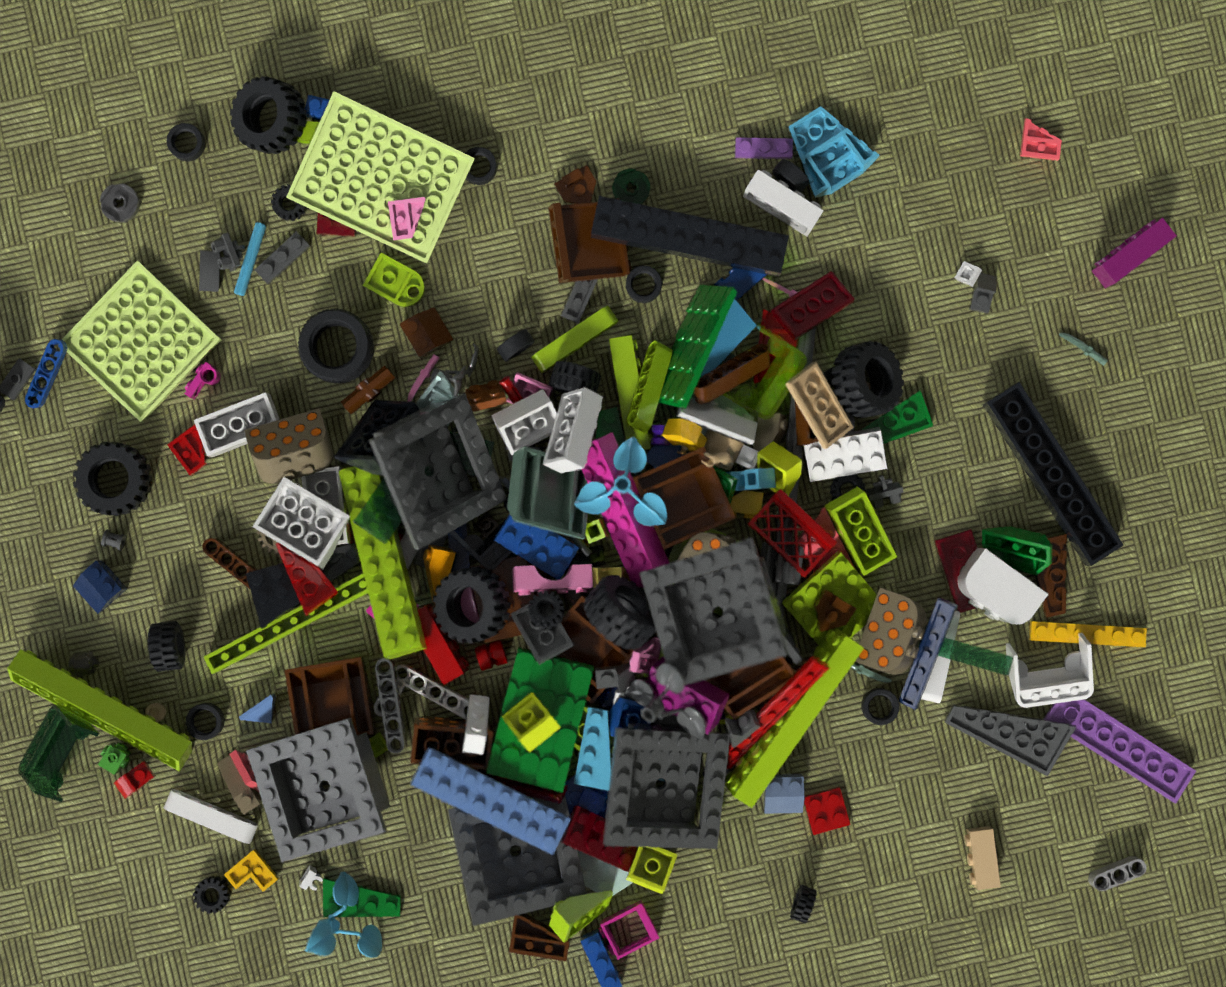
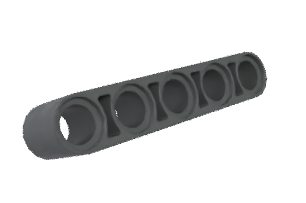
(387, 714)

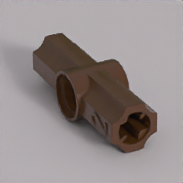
(368, 390)

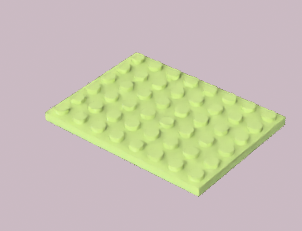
(369, 159)

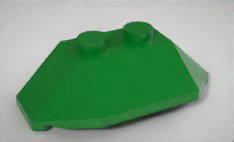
(1019, 548)

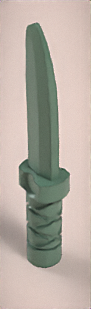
(1088, 350)
(861, 670)

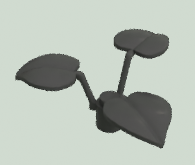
(457, 379)
(669, 676)

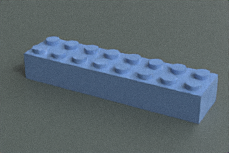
(490, 800)

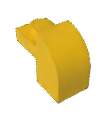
(684, 432)

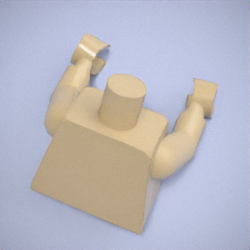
(720, 449)

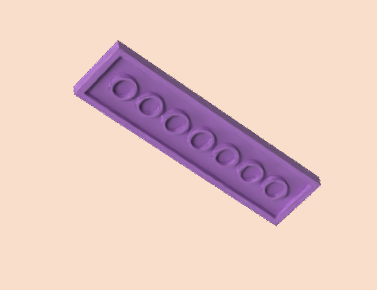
(1124, 748)

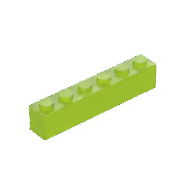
(626, 377)

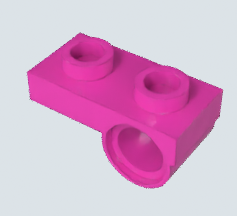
(195, 386)

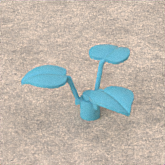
(631, 458)
(322, 938)

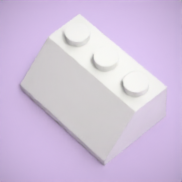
(526, 421)

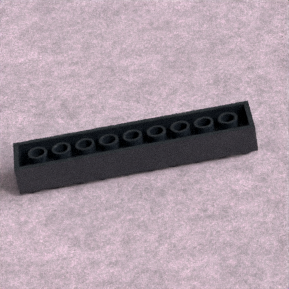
(689, 236)
(1053, 474)

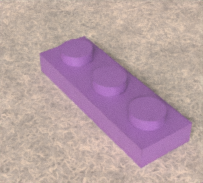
(764, 148)

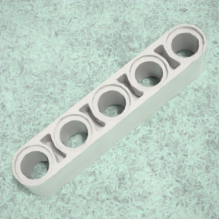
(936, 683)
(210, 816)

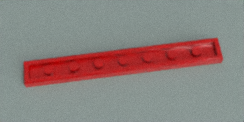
(779, 705)

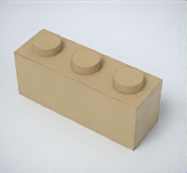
(982, 858)

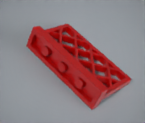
(799, 518)

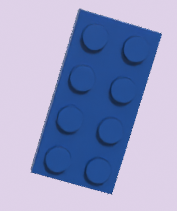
(537, 546)

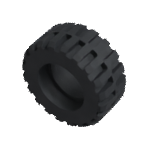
(247, 115)
(851, 383)
(88, 472)
(449, 604)
(620, 612)

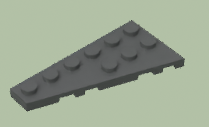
(1021, 737)

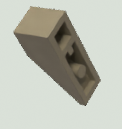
(769, 431)
(243, 795)

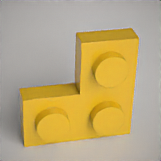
(252, 866)

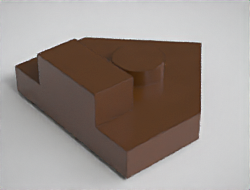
(577, 186)
(832, 611)

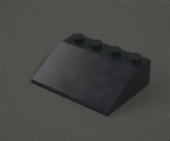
(357, 447)

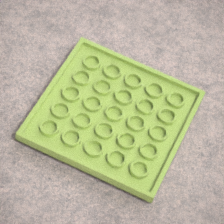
(140, 341)

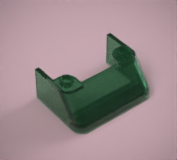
(50, 749)

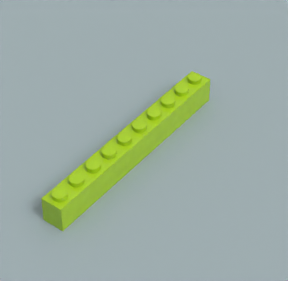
(283, 627)

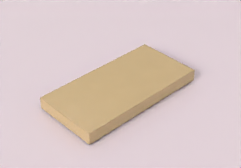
(819, 405)

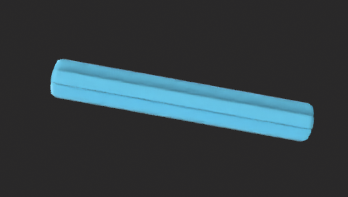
(250, 258)

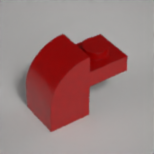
(134, 779)

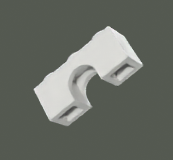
(476, 724)

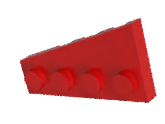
(307, 579)

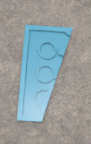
(594, 755)

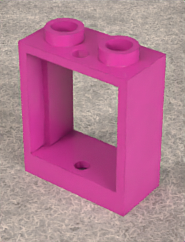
(613, 946)

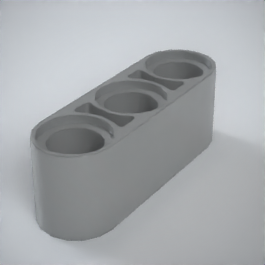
(1126, 875)

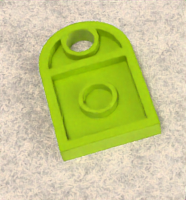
(393, 281)

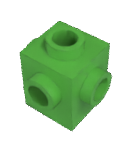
(115, 758)

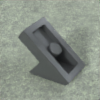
(983, 292)
(614, 676)
(742, 727)

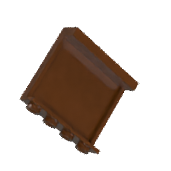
(577, 253)

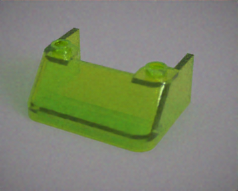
(772, 389)

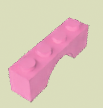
(527, 580)

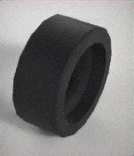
(175, 131)
(493, 166)
(791, 175)
(641, 298)
(515, 345)
(894, 703)
(190, 721)

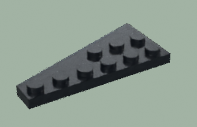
(273, 589)

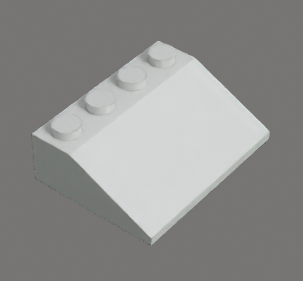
(720, 420)
(302, 522)

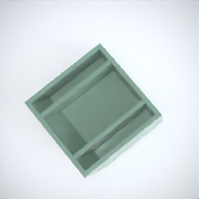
(545, 496)

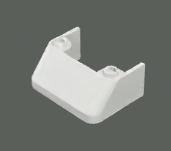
(1053, 685)

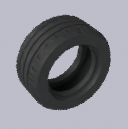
(321, 322)

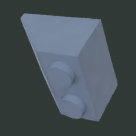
(784, 794)

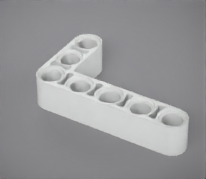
(425, 691)

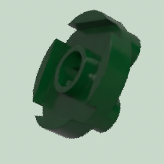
(636, 178)

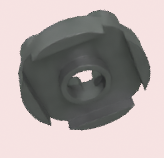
(108, 203)

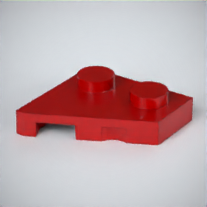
(189, 450)

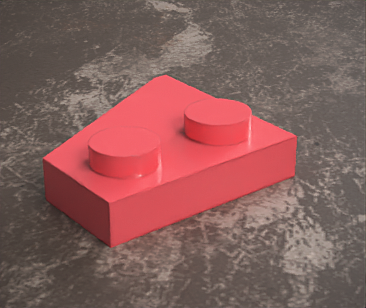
(1039, 143)
(244, 768)

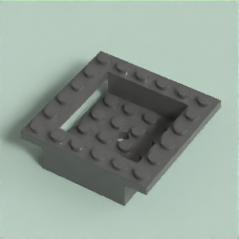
(444, 498)
(685, 616)
(293, 793)
(664, 815)
(507, 884)

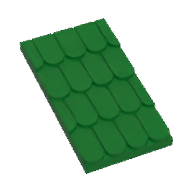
(705, 338)
(563, 691)

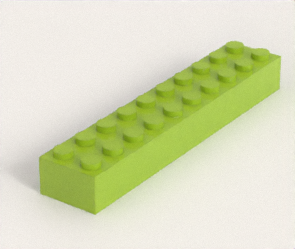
(384, 573)
(99, 709)
(766, 757)

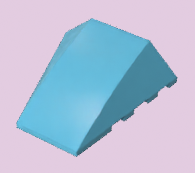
(829, 152)

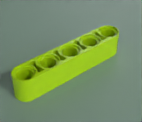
(575, 339)
(649, 386)

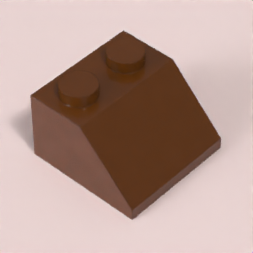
(426, 332)

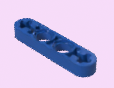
(49, 375)

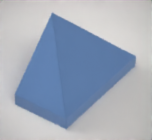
(262, 711)

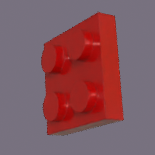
(826, 810)

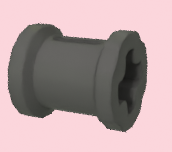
(109, 539)

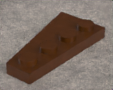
(1053, 578)

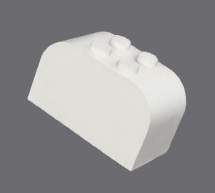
(999, 588)

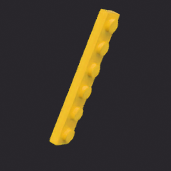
(1094, 634)

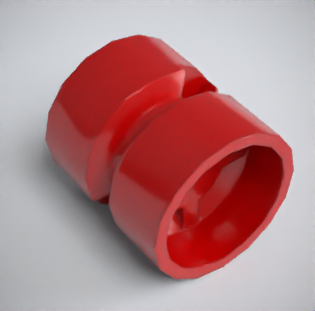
(491, 655)

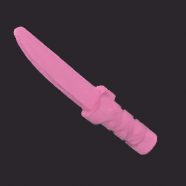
(791, 293)
(423, 374)

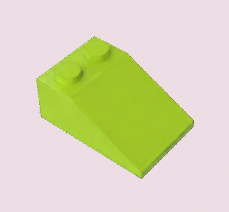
(577, 912)

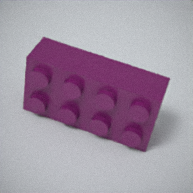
(1136, 250)
(700, 695)

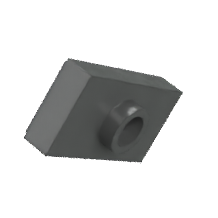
(17, 379)

